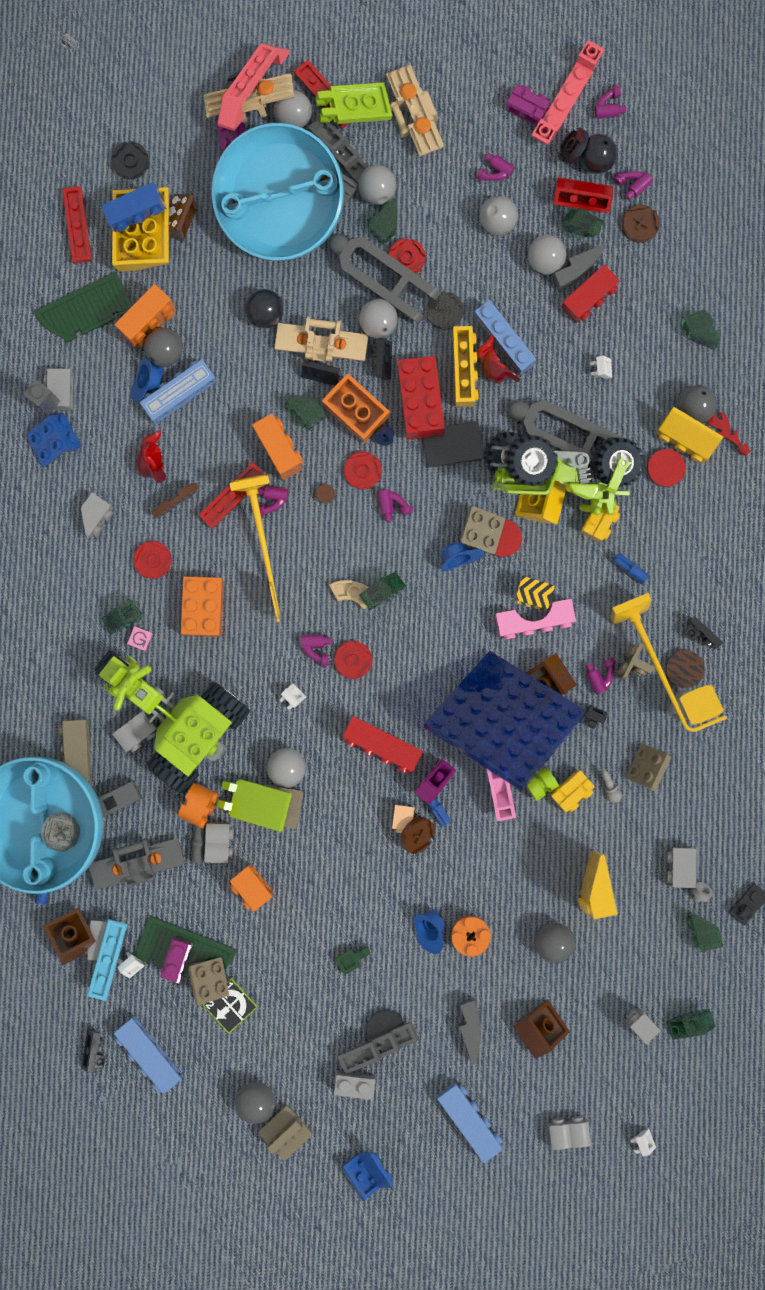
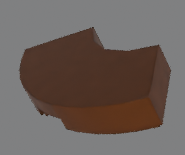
(166, 506)

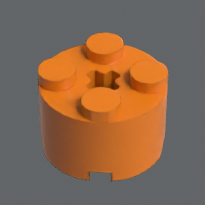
(198, 805)
(472, 946)

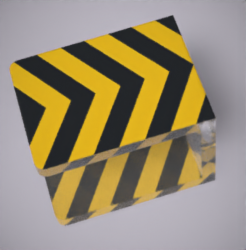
(534, 593)

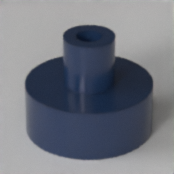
(384, 435)

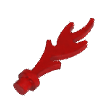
(724, 426)

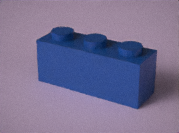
(134, 207)

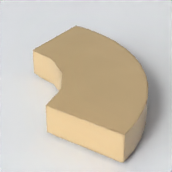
(348, 591)

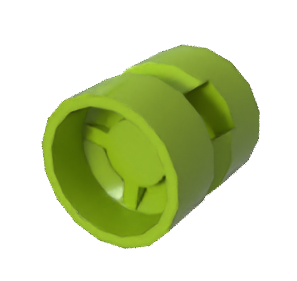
(541, 783)

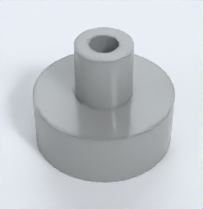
(702, 892)

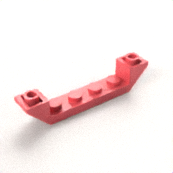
(569, 93)
(231, 111)

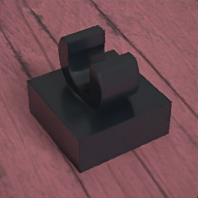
(595, 715)

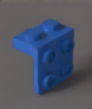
(52, 438)
(367, 1174)

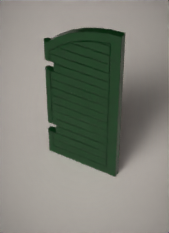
(85, 308)
(158, 938)

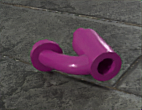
(609, 110)
(499, 164)
(642, 181)
(272, 493)
(386, 505)
(316, 641)
(595, 678)

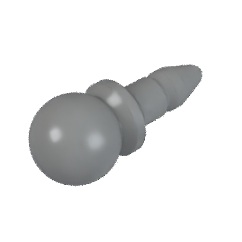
(613, 793)

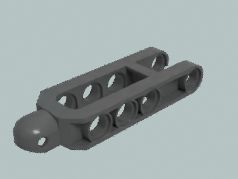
(345, 247)
(526, 414)

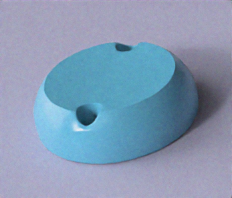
(278, 191)
(28, 795)

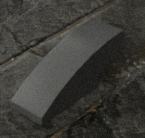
(577, 267)
(471, 1028)

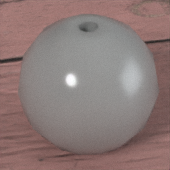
(293, 110)
(377, 184)
(498, 215)
(547, 254)
(378, 318)
(286, 767)

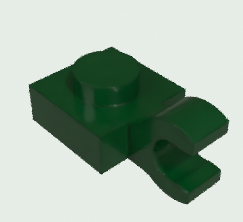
(350, 961)

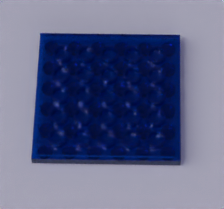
(505, 720)

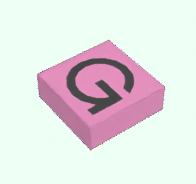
(140, 638)

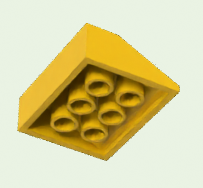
(143, 243)
(596, 890)

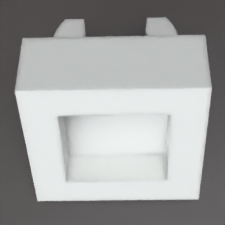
(603, 367)
(293, 696)
(130, 965)
(645, 1143)

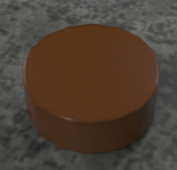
(325, 493)

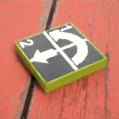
(231, 1009)

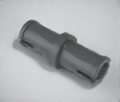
(198, 845)

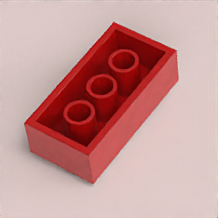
(420, 397)
(383, 744)

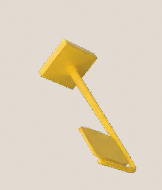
(251, 487)
(698, 704)

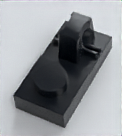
(383, 353)
(320, 372)
(697, 628)
(748, 904)
(91, 1058)

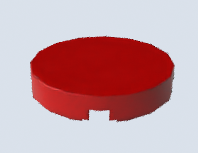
(408, 253)
(666, 468)
(362, 470)
(509, 540)
(152, 560)
(353, 660)

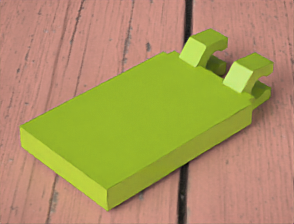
(354, 103)
(256, 804)

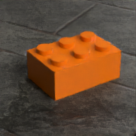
(145, 316)
(355, 408)
(278, 446)
(202, 606)

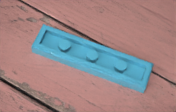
(107, 959)

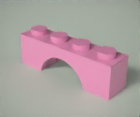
(560, 614)
(501, 797)

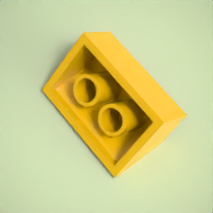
(688, 435)
(542, 507)

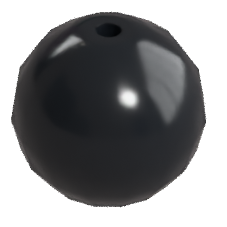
(599, 154)
(264, 308)

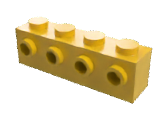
(463, 362)

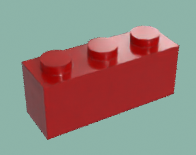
(583, 195)
(591, 294)

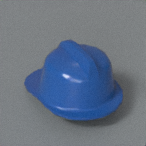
(146, 380)
(459, 554)
(429, 931)

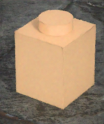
(402, 817)

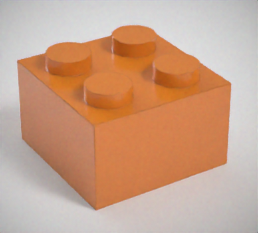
(251, 888)

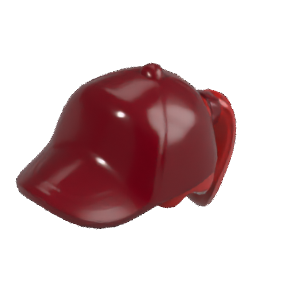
(492, 366)
(150, 458)

